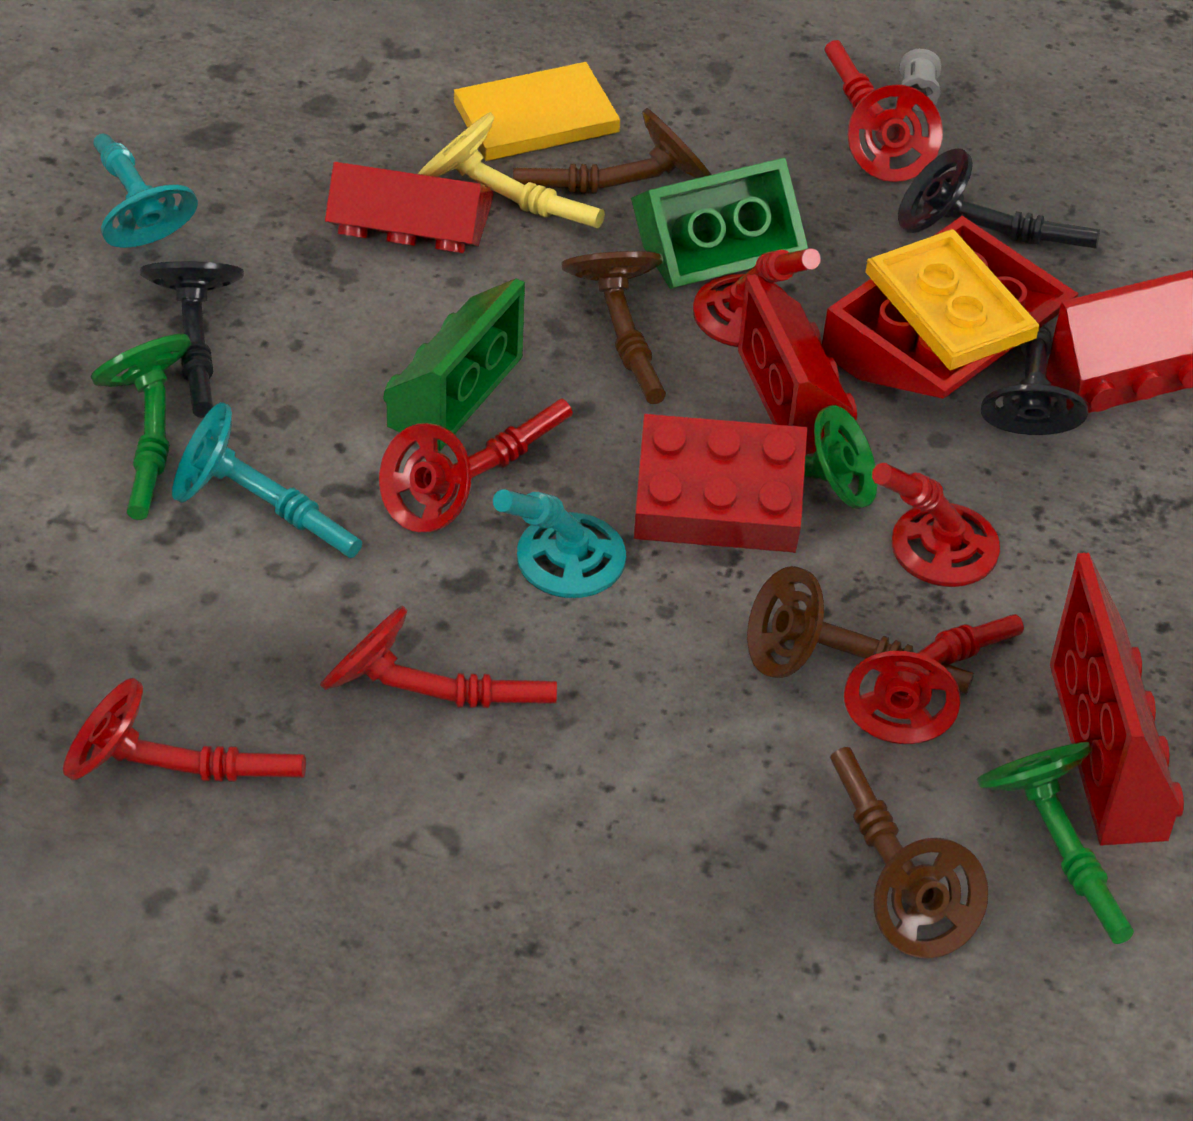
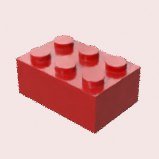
(720, 483)

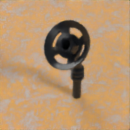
(948, 200)
(191, 284)
(1035, 397)

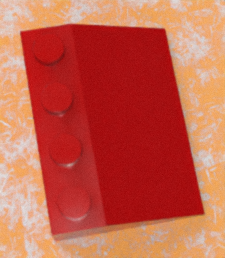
(882, 348)
(1108, 707)

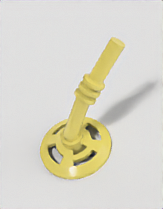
(464, 157)

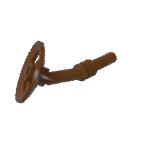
(667, 155)
(612, 274)
(808, 628)
(916, 885)

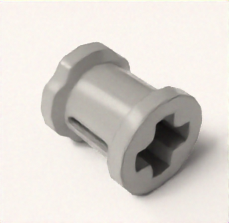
(925, 75)

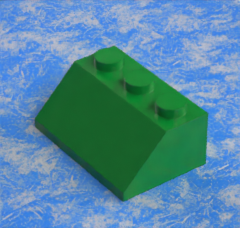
(720, 222)
(461, 362)

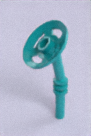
(142, 200)
(212, 457)
(569, 547)

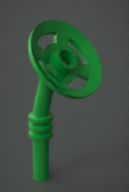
(146, 370)
(839, 460)
(1039, 779)

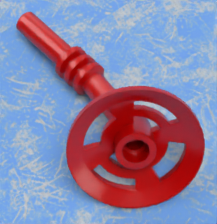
(888, 123)
(770, 266)
(441, 476)
(941, 539)
(377, 661)
(907, 685)
(113, 736)

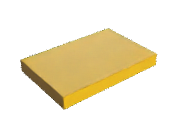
(538, 110)
(952, 299)

